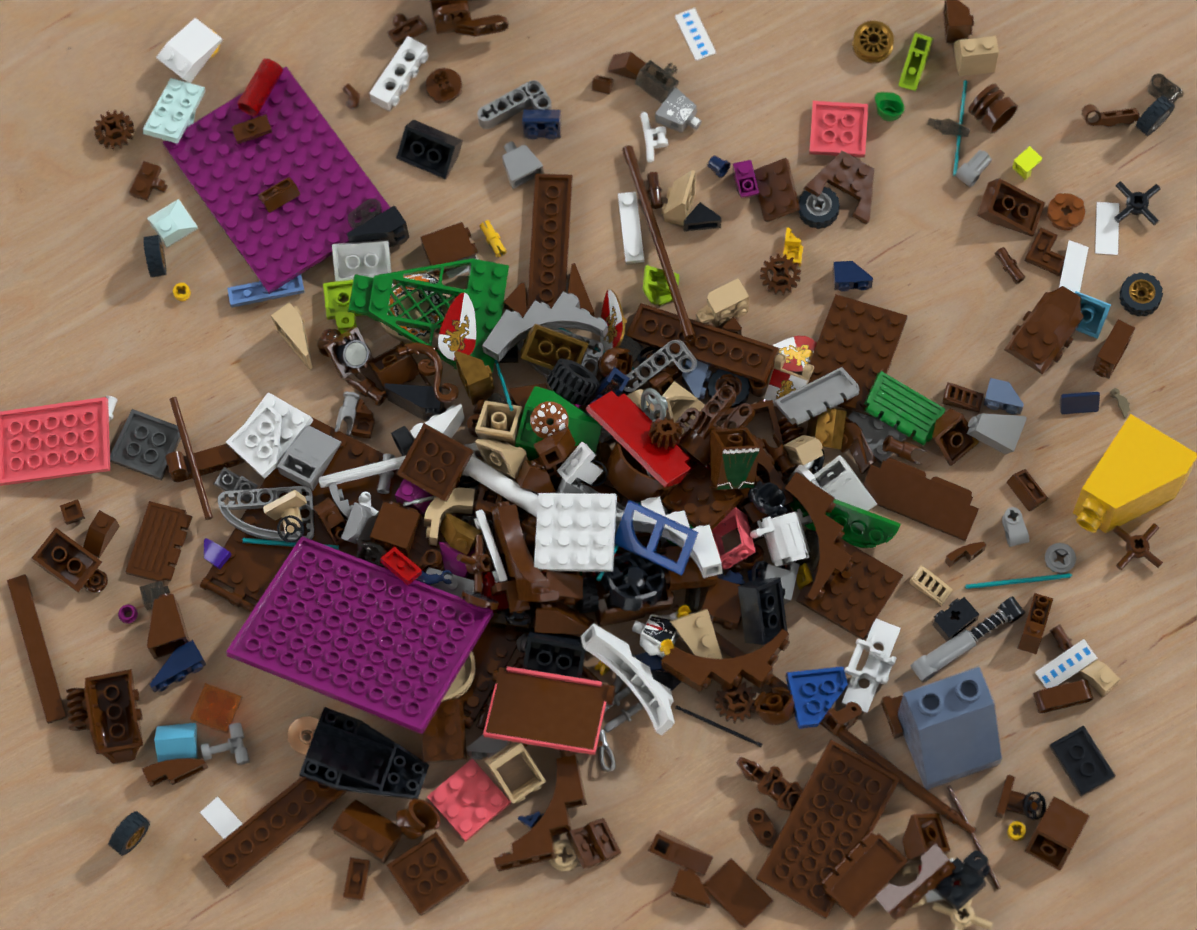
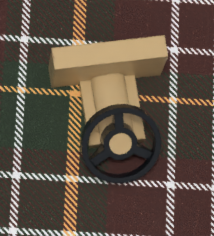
(288, 509)

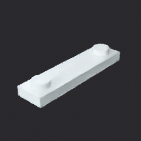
(631, 227)
(481, 523)

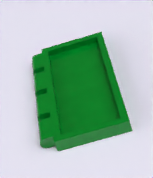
(903, 407)

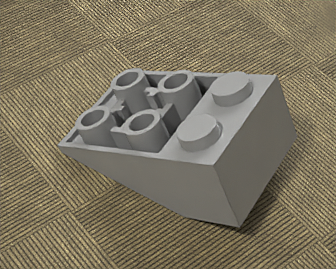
(308, 457)

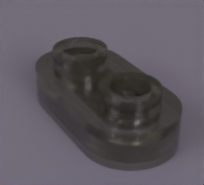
(363, 212)

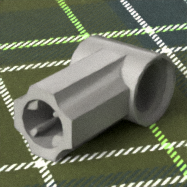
(971, 171)

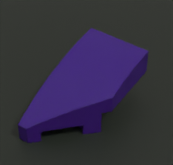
(215, 553)

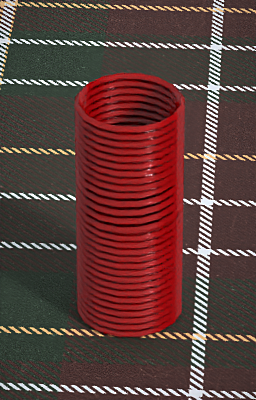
(260, 87)

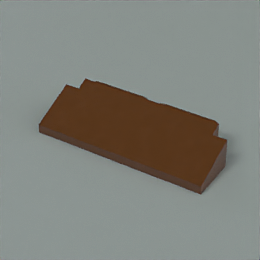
(924, 500)

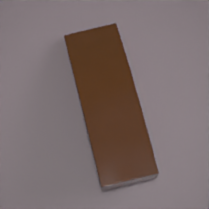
(174, 770)

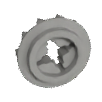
(1060, 549)

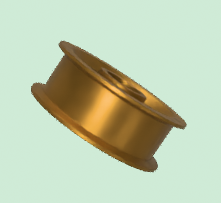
(883, 37)

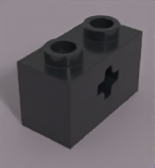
(958, 608)

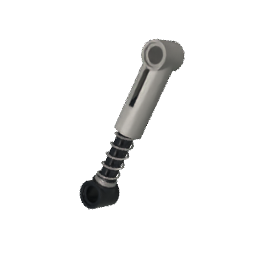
(930, 664)

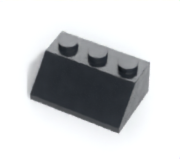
(429, 148)
(762, 610)
(554, 654)

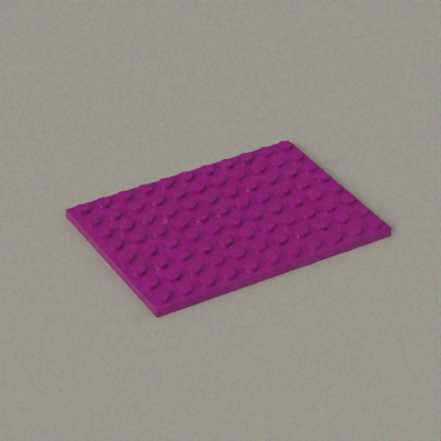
(300, 147)
(360, 634)

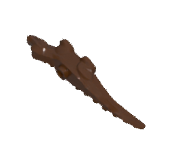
(771, 783)

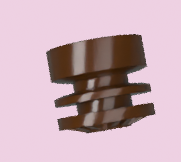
(993, 108)

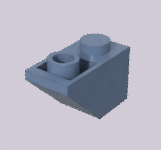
(695, 380)
(1002, 396)

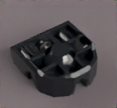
(628, 596)

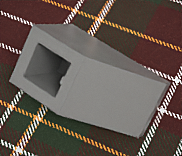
(485, 747)

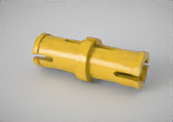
(493, 238)

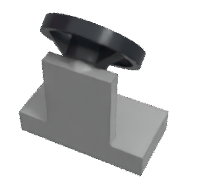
(787, 576)

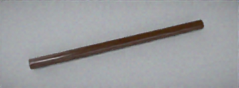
(191, 458)

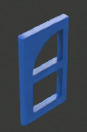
(626, 538)

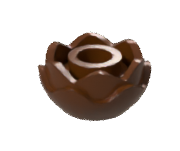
(100, 585)

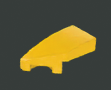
(793, 247)

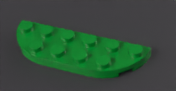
(860, 526)

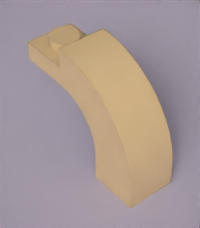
(460, 501)

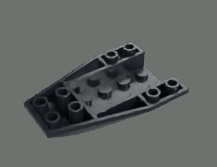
(361, 759)

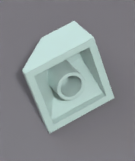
(172, 223)

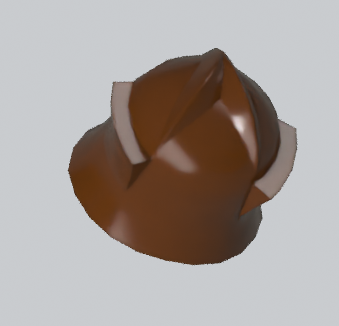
(417, 819)

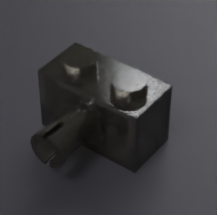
(657, 81)

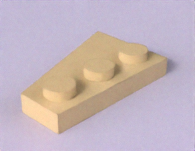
(698, 634)

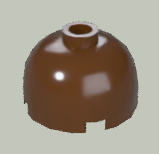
(616, 358)
(775, 706)

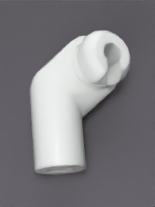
(365, 499)

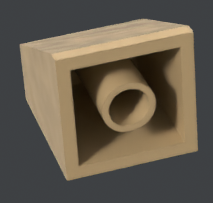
(976, 55)
(498, 422)

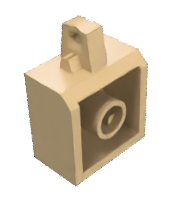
(724, 303)

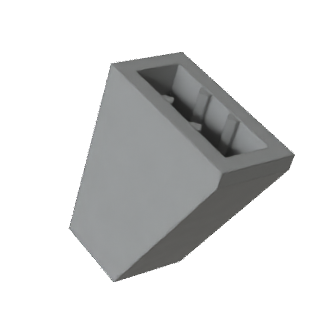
(997, 430)

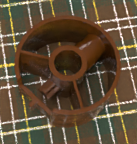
(632, 478)

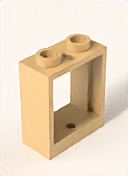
(505, 755)

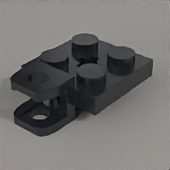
(971, 875)

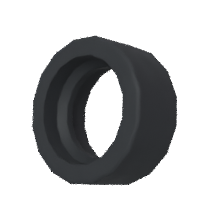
(403, 440)

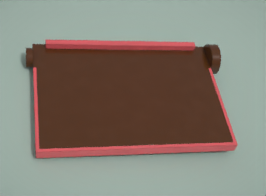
(547, 709)

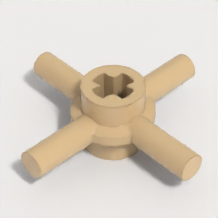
(967, 921)

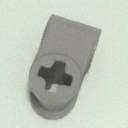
(1015, 531)

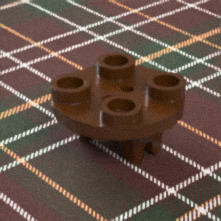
(446, 92)

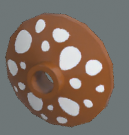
(542, 413)

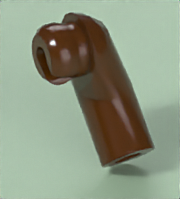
(354, 96)

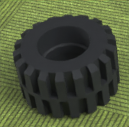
(572, 382)

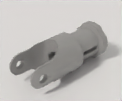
(347, 411)

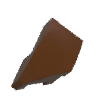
(363, 422)

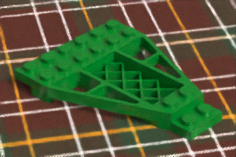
(484, 287)

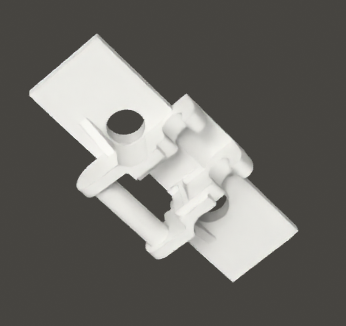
(876, 667)

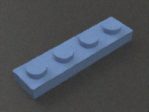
(256, 292)

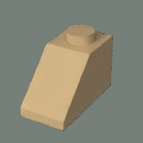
(1100, 677)

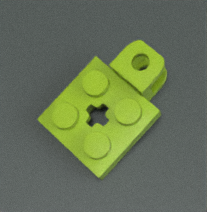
(336, 309)

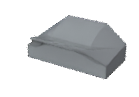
(359, 524)

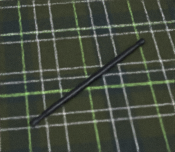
(718, 726)

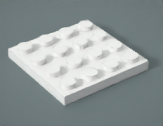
(575, 532)

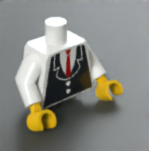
(658, 633)

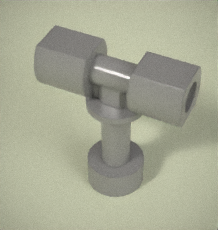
(234, 744)

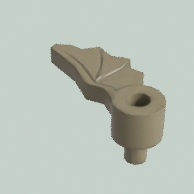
(1122, 401)

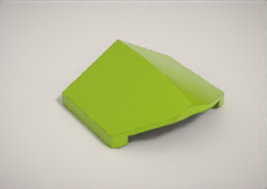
(656, 286)

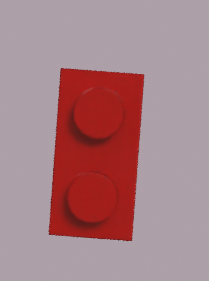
(401, 566)

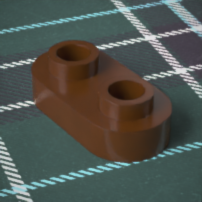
(761, 827)

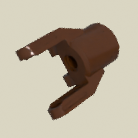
(455, 16)
(697, 436)

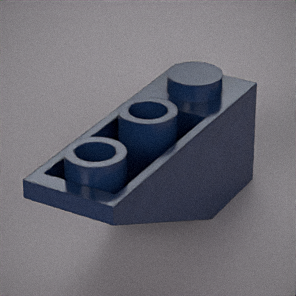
(180, 663)

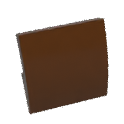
(593, 843)

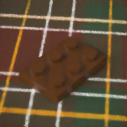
(776, 190)

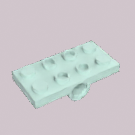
(174, 110)

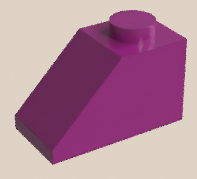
(408, 492)

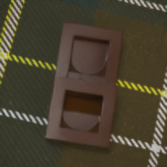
(969, 551)

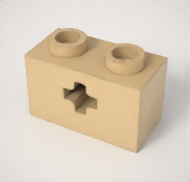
(804, 449)

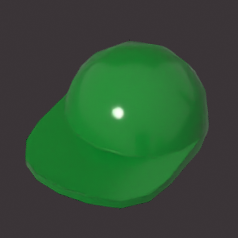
(889, 106)

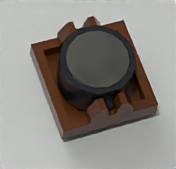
(349, 352)

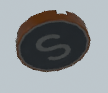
(479, 600)

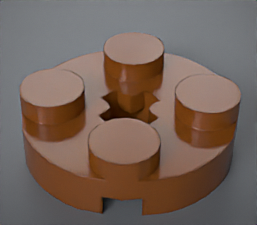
(1072, 219)

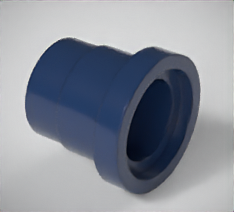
(719, 166)

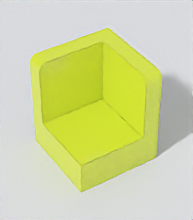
(1026, 162)

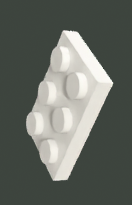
(361, 258)

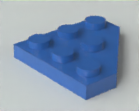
(815, 693)

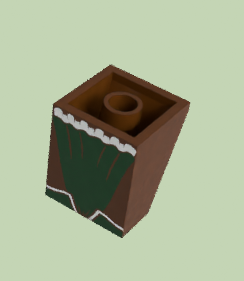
(733, 458)

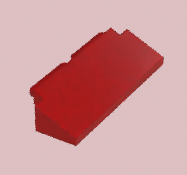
(631, 429)

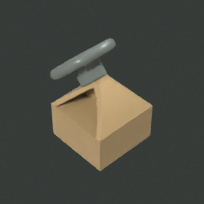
(671, 404)

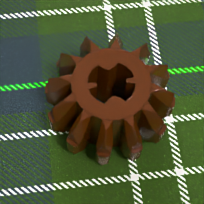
(665, 433)

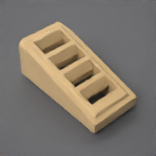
(927, 590)

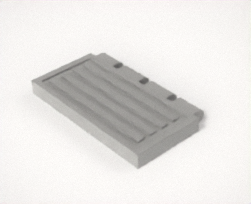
(818, 395)

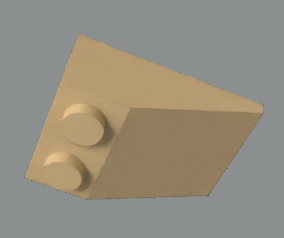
(680, 199)
(290, 326)

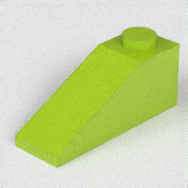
(916, 61)

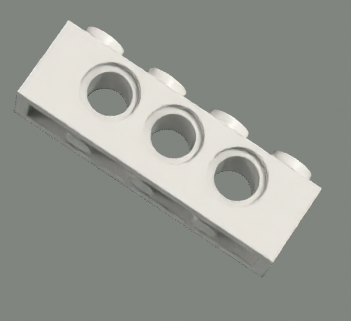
(409, 50)

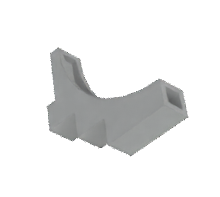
(564, 314)

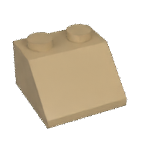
(502, 456)

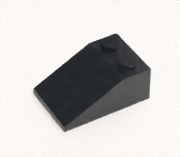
(385, 226)
(415, 399)

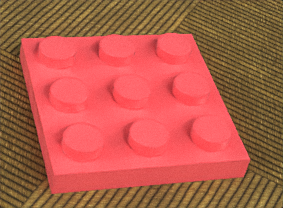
(838, 128)
(468, 800)

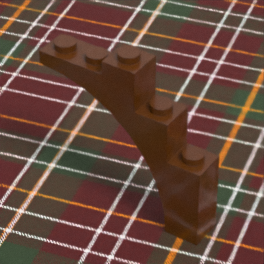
(817, 504)
(728, 672)

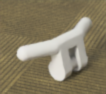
(649, 133)

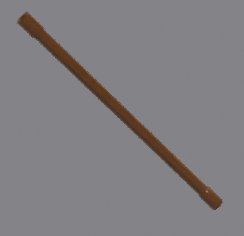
(685, 323)

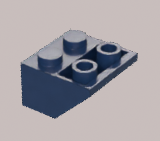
(541, 124)

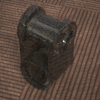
(1167, 88)

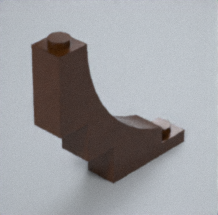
(510, 541)
(539, 843)

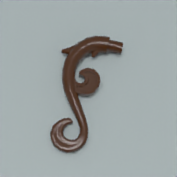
(426, 370)

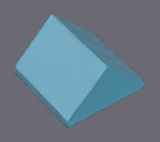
(1094, 315)
(176, 741)

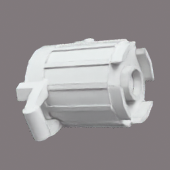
(784, 537)

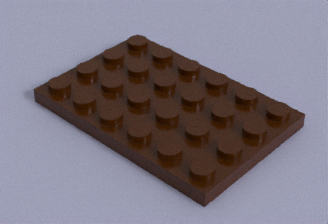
(860, 341)

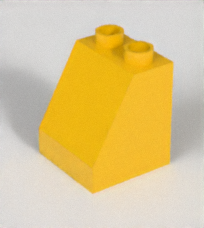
(1133, 477)

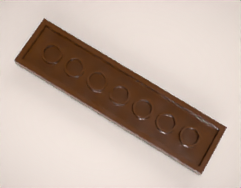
(549, 238)
(710, 345)
(269, 828)

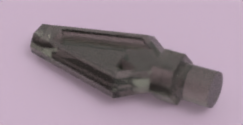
(949, 127)

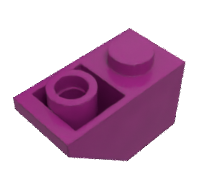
(745, 179)

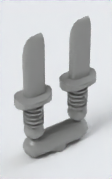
(625, 714)

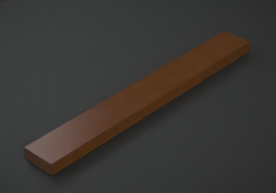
(37, 649)

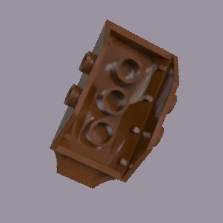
(1047, 329)
(114, 715)

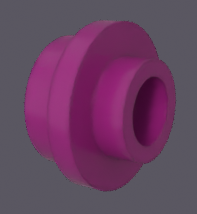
(127, 608)

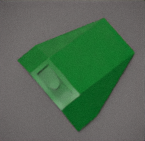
(580, 424)

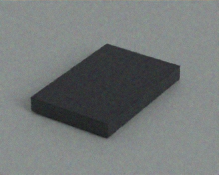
(1082, 760)

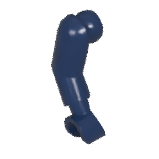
(434, 578)

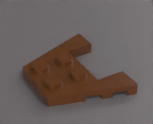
(850, 177)

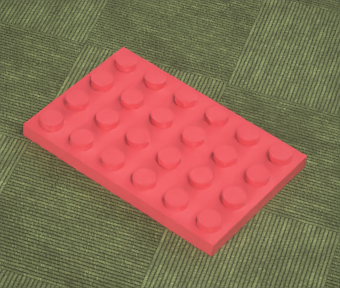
(54, 441)

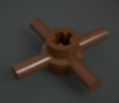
(1141, 552)
(477, 564)

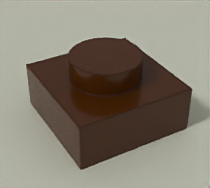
(72, 512)

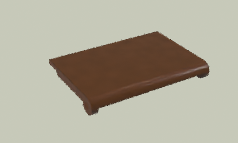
(737, 893)

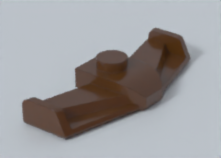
(855, 441)

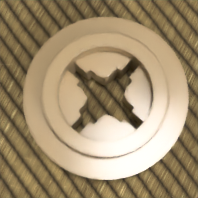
(570, 863)

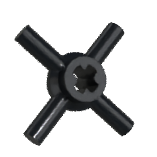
(1137, 203)

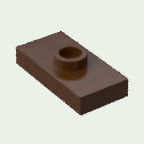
(251, 129)

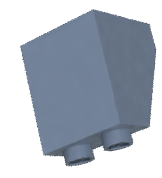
(951, 728)

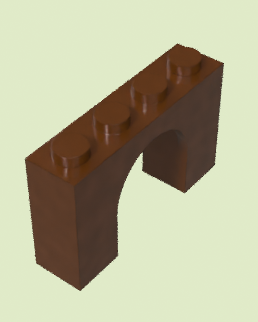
(766, 463)

